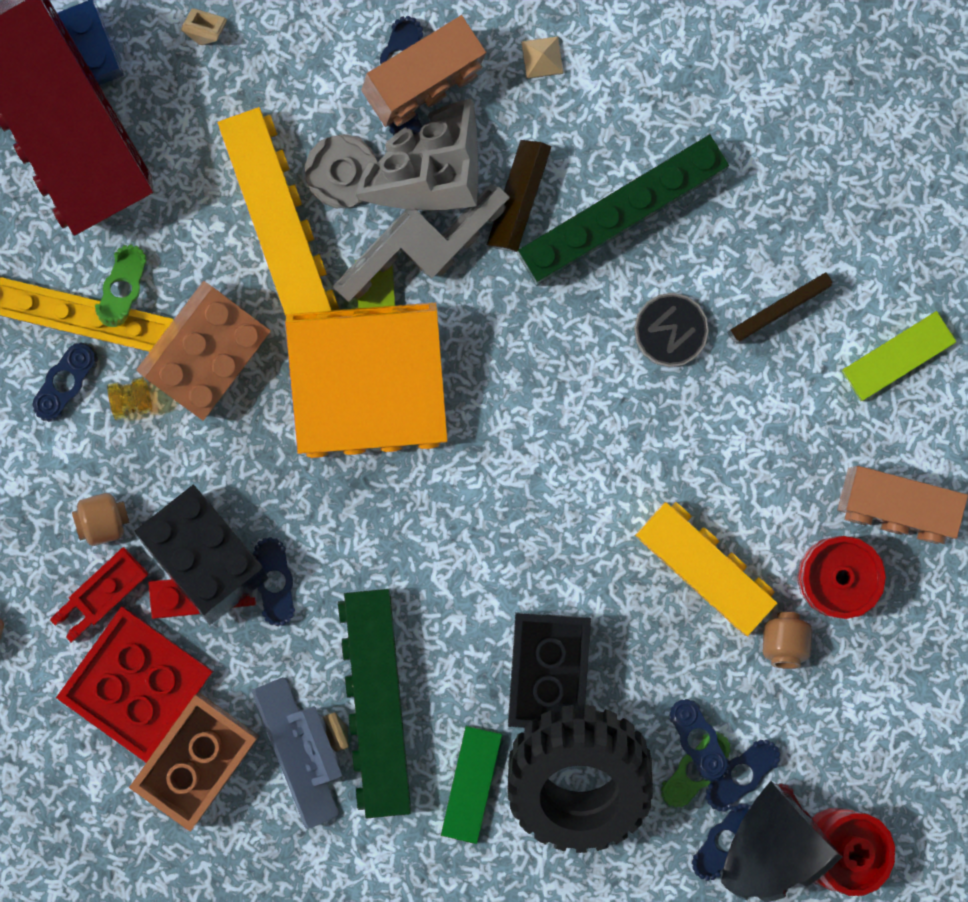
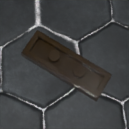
(522, 190)
(780, 308)

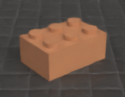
(424, 72)
(203, 350)
(902, 505)
(194, 761)

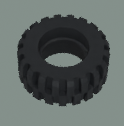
(577, 817)

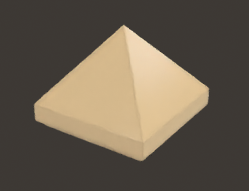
(203, 26)
(542, 57)
(336, 732)

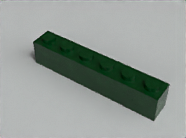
(623, 210)
(376, 702)

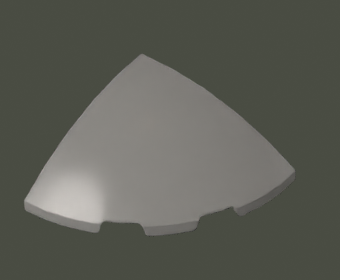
(430, 167)

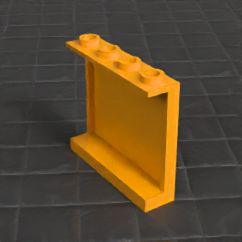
(366, 379)

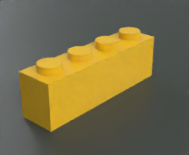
(705, 568)

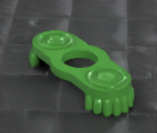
(128, 267)
(679, 788)

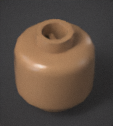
(100, 519)
(787, 640)

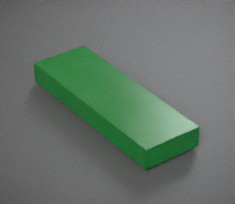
(471, 784)

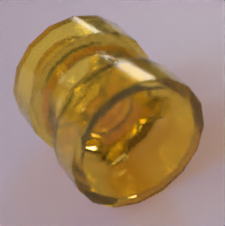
(121, 400)

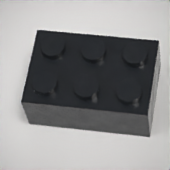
(201, 554)
(547, 665)

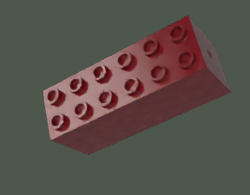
(64, 120)

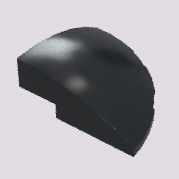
(776, 849)

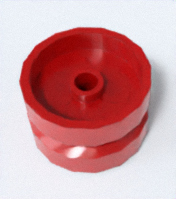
(818, 577)
(865, 851)

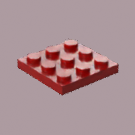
(134, 684)

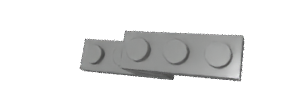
(421, 243)

